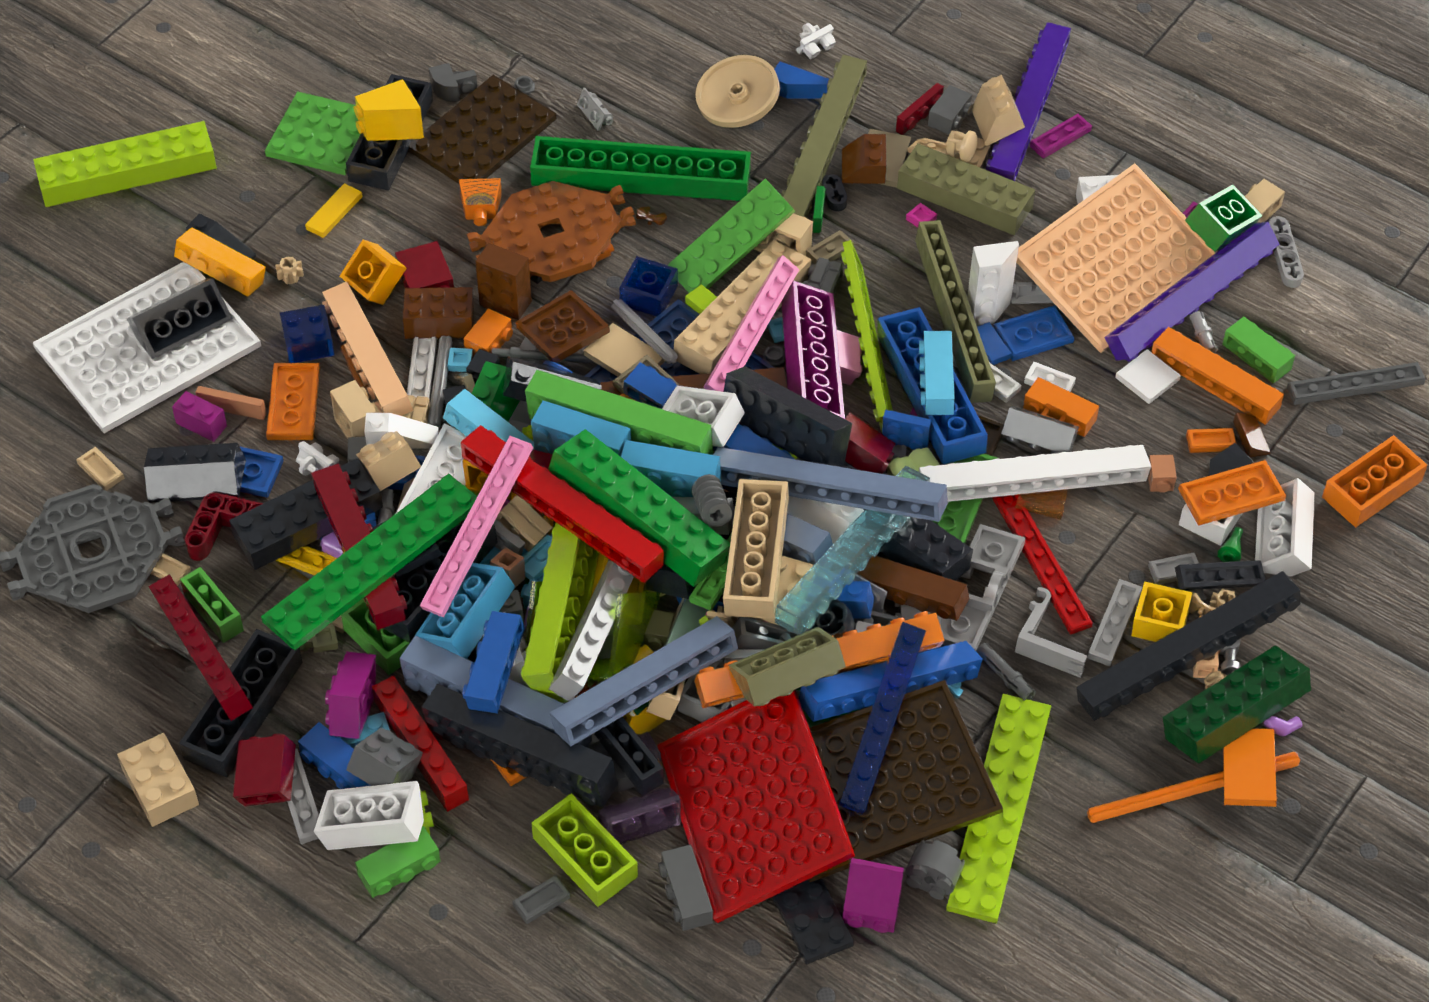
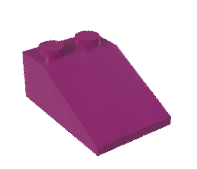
(872, 895)

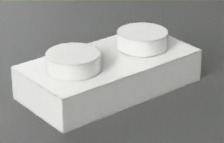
(1051, 375)

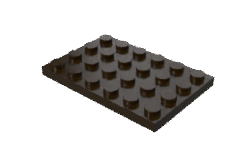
(482, 131)

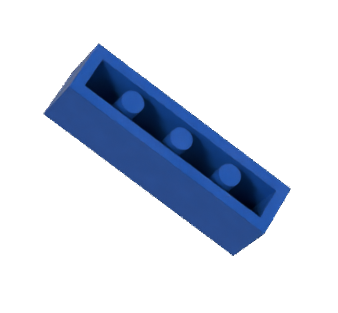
(493, 662)
(330, 756)

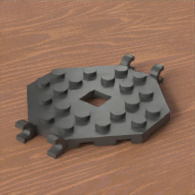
(54, 563)

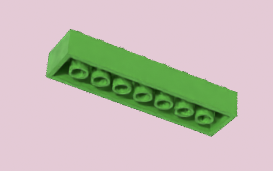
(645, 421)

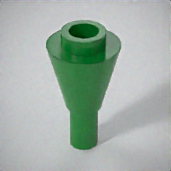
(1232, 547)

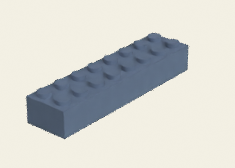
(428, 665)

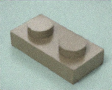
(828, 248)

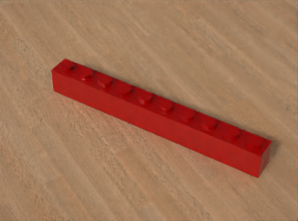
(570, 508)

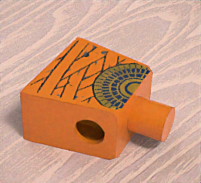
(480, 199)

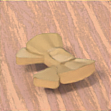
(1197, 604)

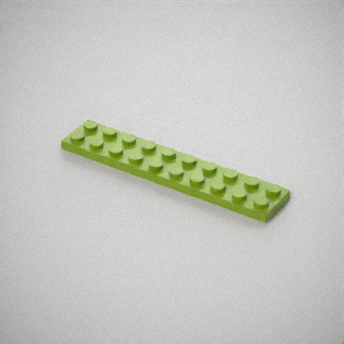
(866, 326)
(993, 841)

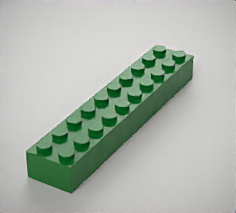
(641, 168)

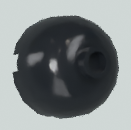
(835, 620)

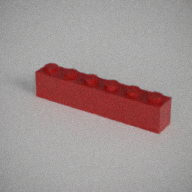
(411, 728)

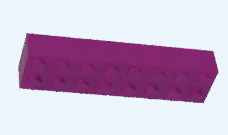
(812, 346)

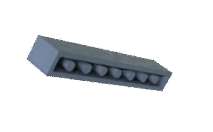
(643, 681)

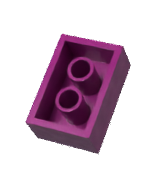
(351, 695)

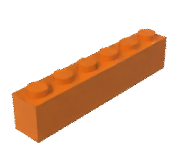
(1217, 375)

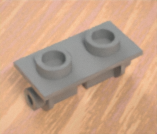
(594, 109)
(1028, 294)

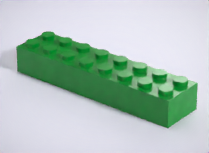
(609, 480)

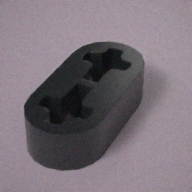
(838, 191)

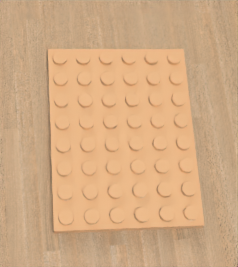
(1113, 254)

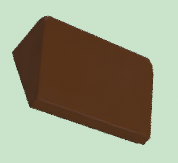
(1250, 435)

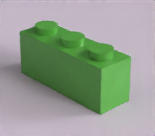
(1258, 349)
(212, 604)
(397, 863)

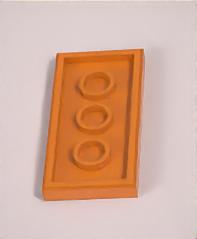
(293, 401)
(1232, 492)
(1250, 769)

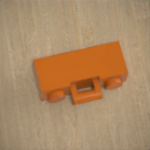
(1061, 405)

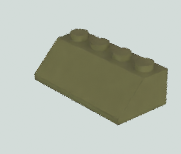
(788, 666)

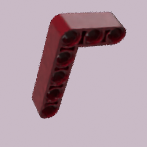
(212, 514)

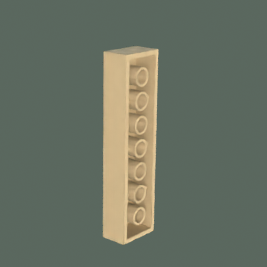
(710, 333)

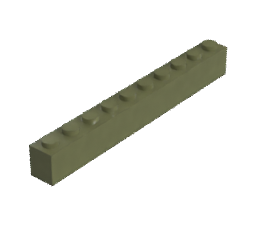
(824, 134)
(955, 311)

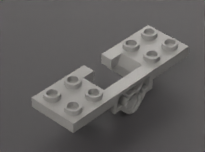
(995, 554)

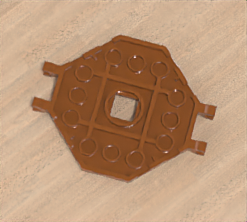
(583, 214)

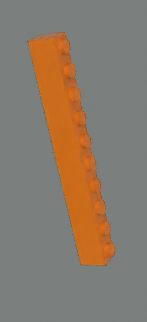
(857, 650)

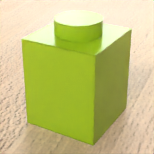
(699, 299)

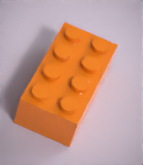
(1374, 481)

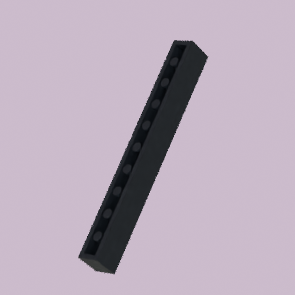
(1188, 645)

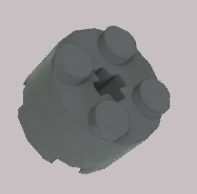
(934, 868)

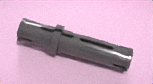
(1012, 679)

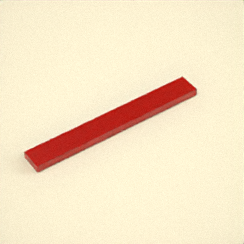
(1044, 565)

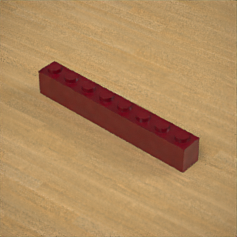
(350, 528)
(200, 647)

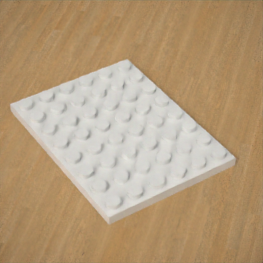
(114, 373)

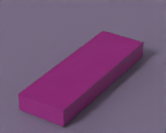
(1060, 136)

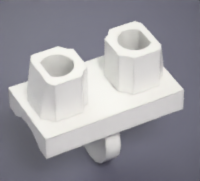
(812, 37)
(312, 458)

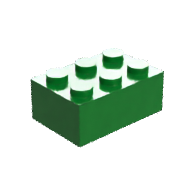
(1222, 217)

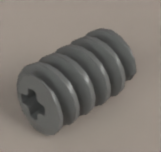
(711, 501)

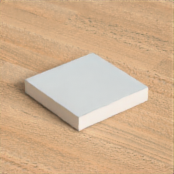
(1148, 376)

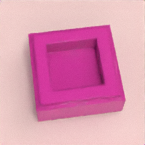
(920, 214)

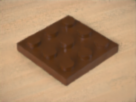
(562, 327)

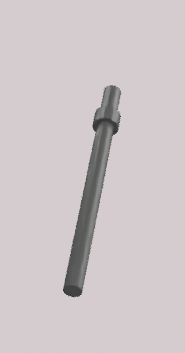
(536, 355)

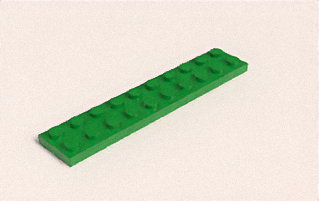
(370, 562)

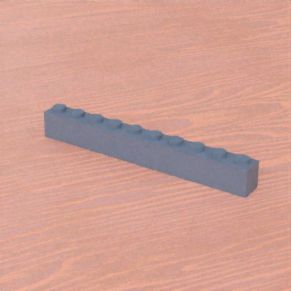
(837, 484)

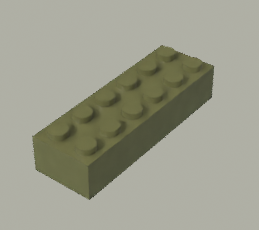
(966, 189)

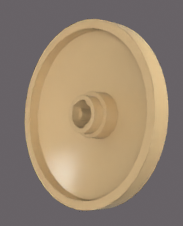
(737, 91)

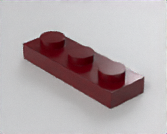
(918, 109)

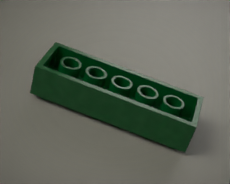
(1237, 704)

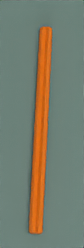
(1175, 792)

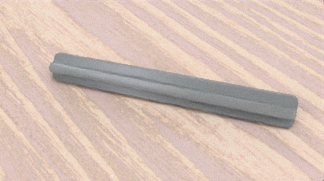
(644, 331)
(439, 382)

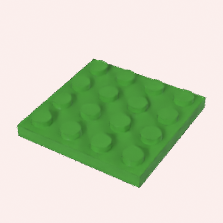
(315, 133)

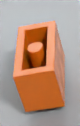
(489, 332)

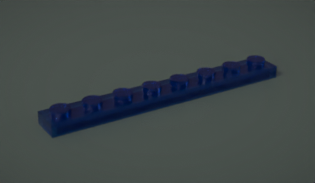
(882, 718)

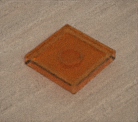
(1044, 503)

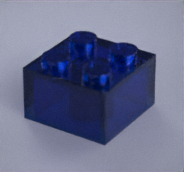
(648, 286)
(307, 334)

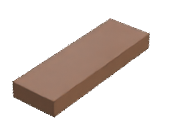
(233, 402)

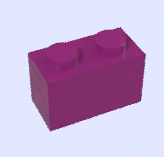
(199, 416)

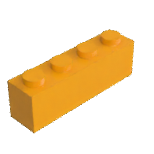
(219, 261)

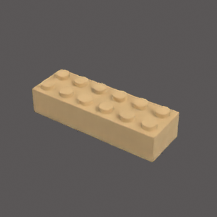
(756, 549)

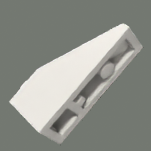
(416, 433)

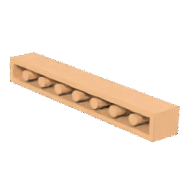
(367, 351)

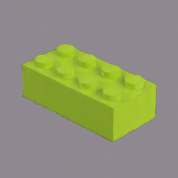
(584, 850)

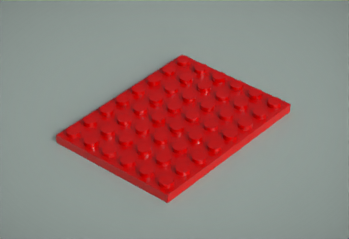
(755, 803)

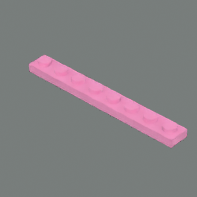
(753, 323)
(476, 526)

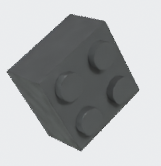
(384, 759)

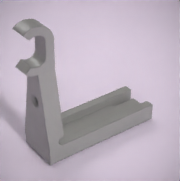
(1042, 649)

